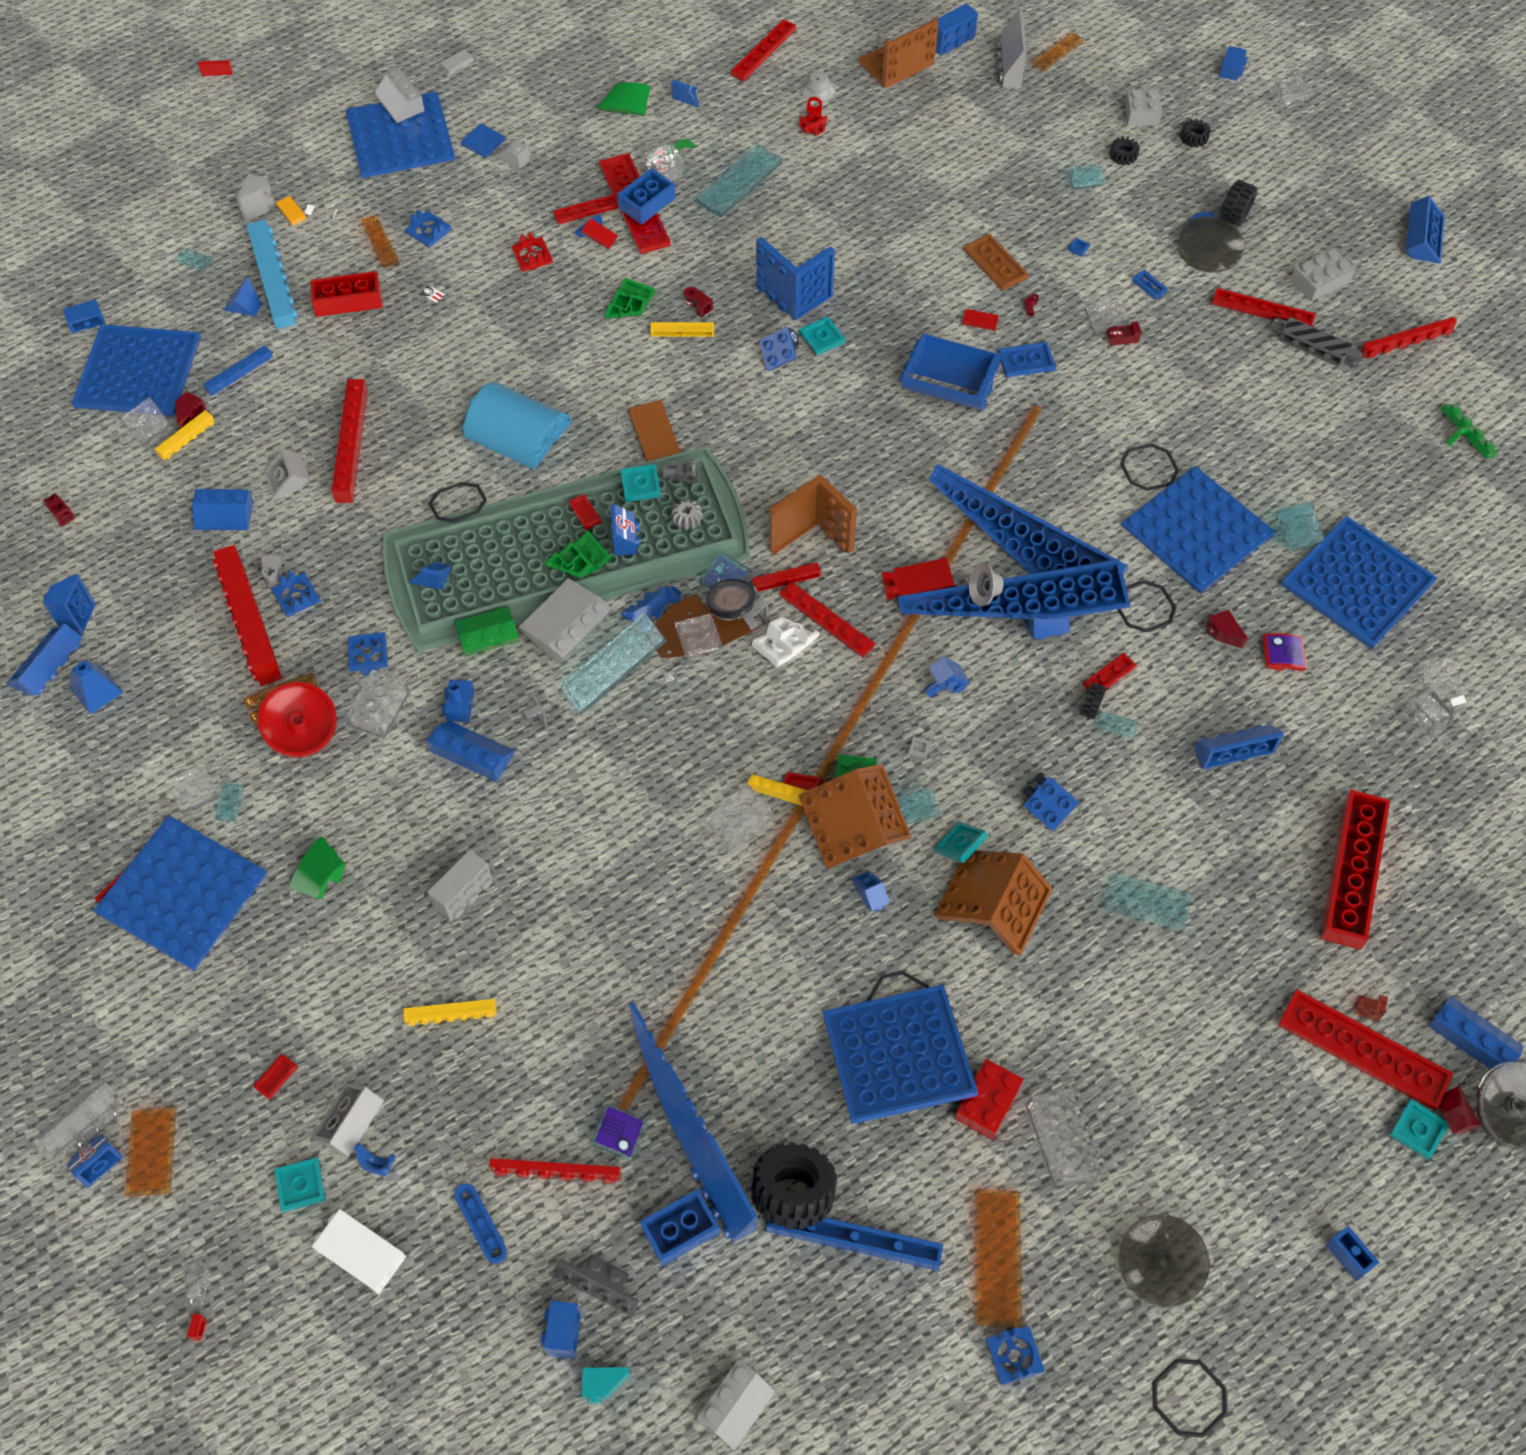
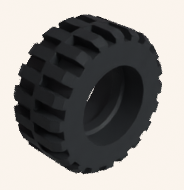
(789, 1207)

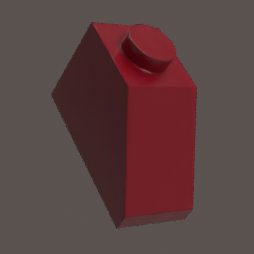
(187, 408)
(1226, 629)
(1458, 1111)

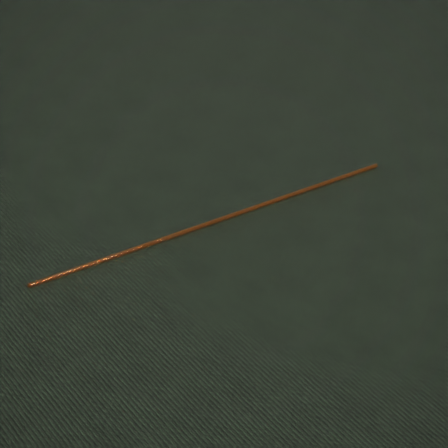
(822, 772)

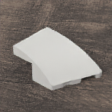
(786, 638)

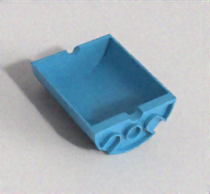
(513, 424)

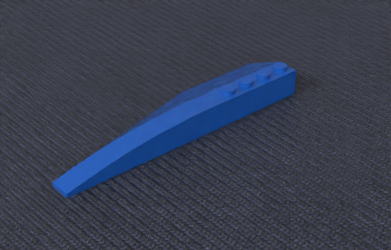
(1022, 535)
(1033, 596)
(699, 1147)

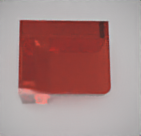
(1371, 1008)

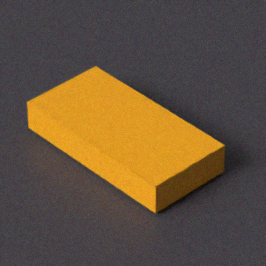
(291, 210)

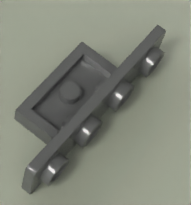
(600, 1281)

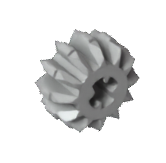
(687, 514)

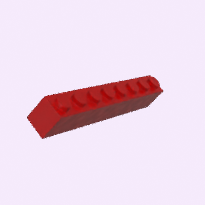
(350, 441)

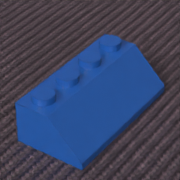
(1425, 231)
(45, 660)
(1238, 746)
(470, 750)
(1475, 1035)

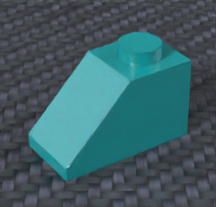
(602, 1382)

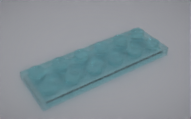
(739, 180)
(613, 663)

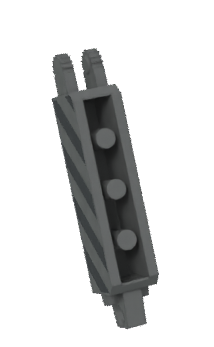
(1316, 342)

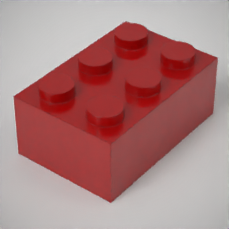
(995, 1096)

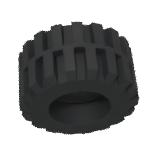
(1238, 202)

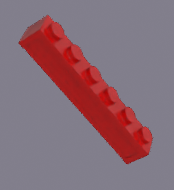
(784, 577)

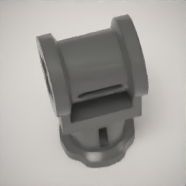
(682, 471)

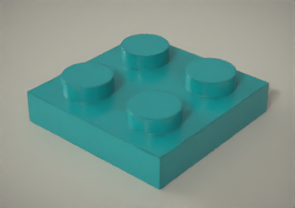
(822, 336)
(640, 483)
(961, 842)
(1419, 1129)
(300, 1185)

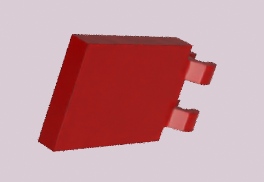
(918, 578)

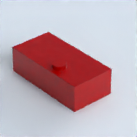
(346, 293)

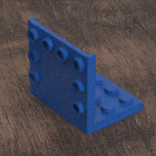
(793, 287)

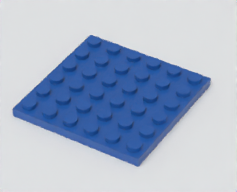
(391, 146)
(134, 365)
(1197, 529)
(1359, 581)
(180, 892)
(899, 1054)

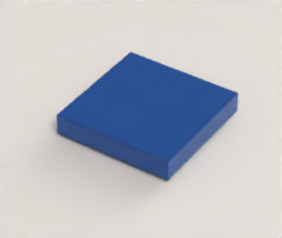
(483, 140)

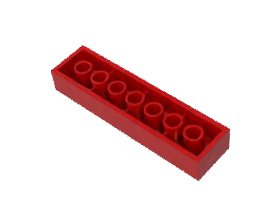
(246, 616)
(1355, 870)

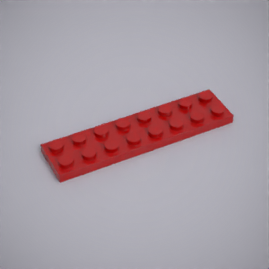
(620, 173)
(1366, 1050)

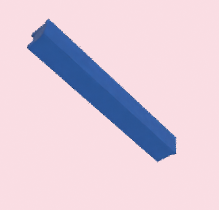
(867, 1241)

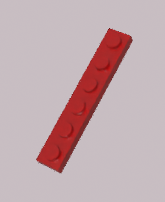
(763, 50)
(1260, 307)
(1408, 337)
(827, 619)
(564, 1171)

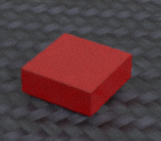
(196, 1327)

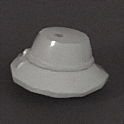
(818, 86)
(984, 584)

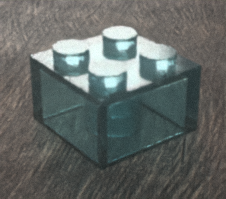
(1300, 526)

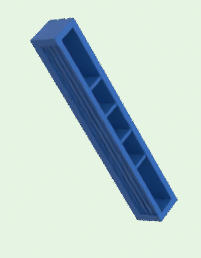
(237, 370)

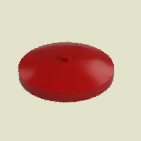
(297, 720)

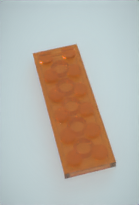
(998, 1259)

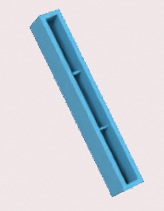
(271, 274)

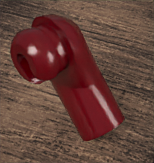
(1029, 303)

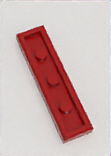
(585, 209)

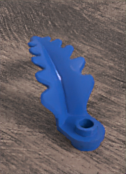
(653, 603)

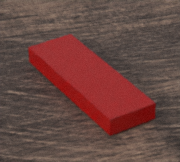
(1112, 672)

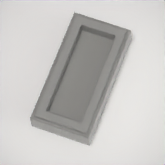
(456, 61)

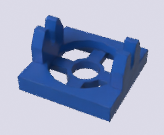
(436, 233)
(297, 604)
(366, 641)
(1024, 1334)

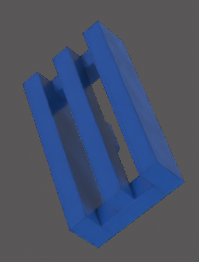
(1148, 286)

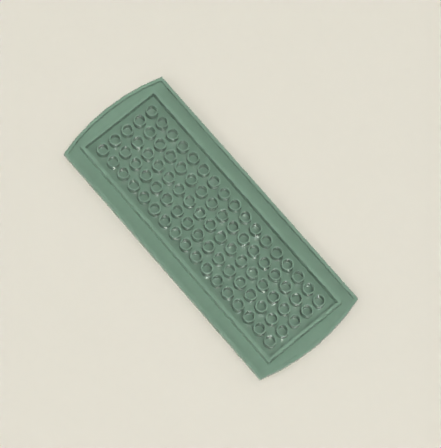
(503, 548)

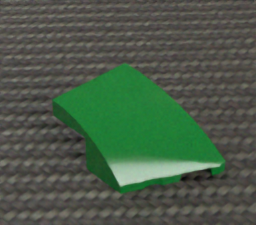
(627, 98)
(630, 300)
(580, 557)
(317, 868)

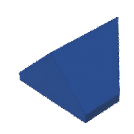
(684, 93)
(244, 300)
(433, 576)

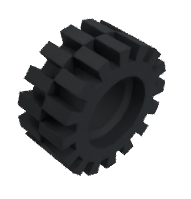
(1193, 139)
(1124, 157)
(1093, 700)

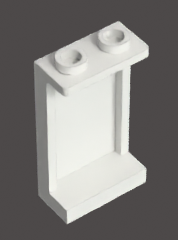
(358, 1251)

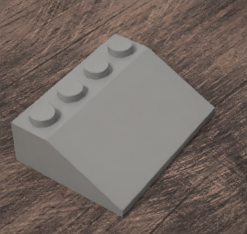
(1012, 51)
(565, 620)

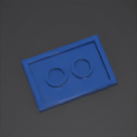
(1026, 359)

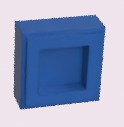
(1079, 247)

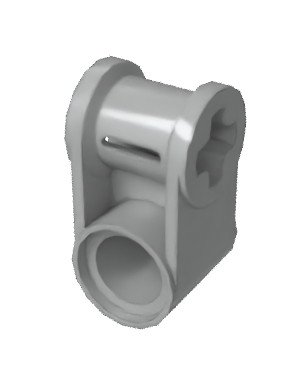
(271, 568)

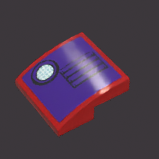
(1283, 652)

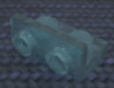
(1086, 176)
(919, 806)

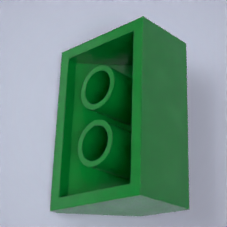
(486, 631)

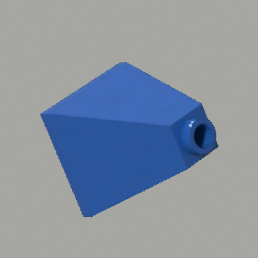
(93, 685)

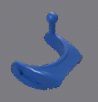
(382, 1164)

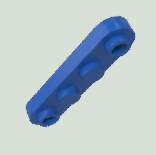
(480, 1223)

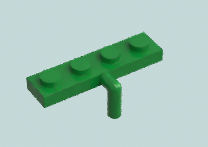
(1466, 427)

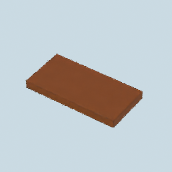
(996, 262)
(654, 430)

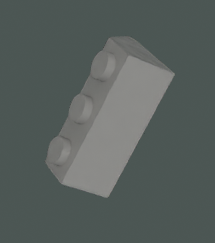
(399, 96)
(348, 1119)
(735, 1405)

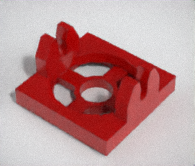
(532, 262)

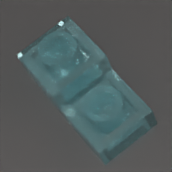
(230, 802)

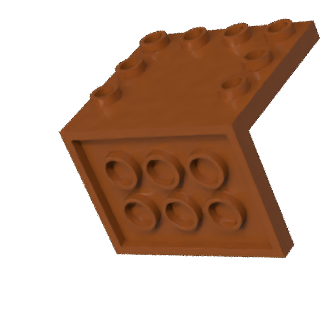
(903, 55)
(811, 506)
(854, 815)
(997, 892)

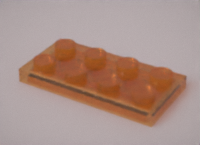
(151, 1152)

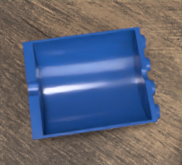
(951, 364)

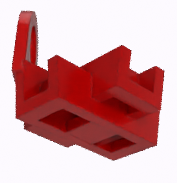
(814, 115)

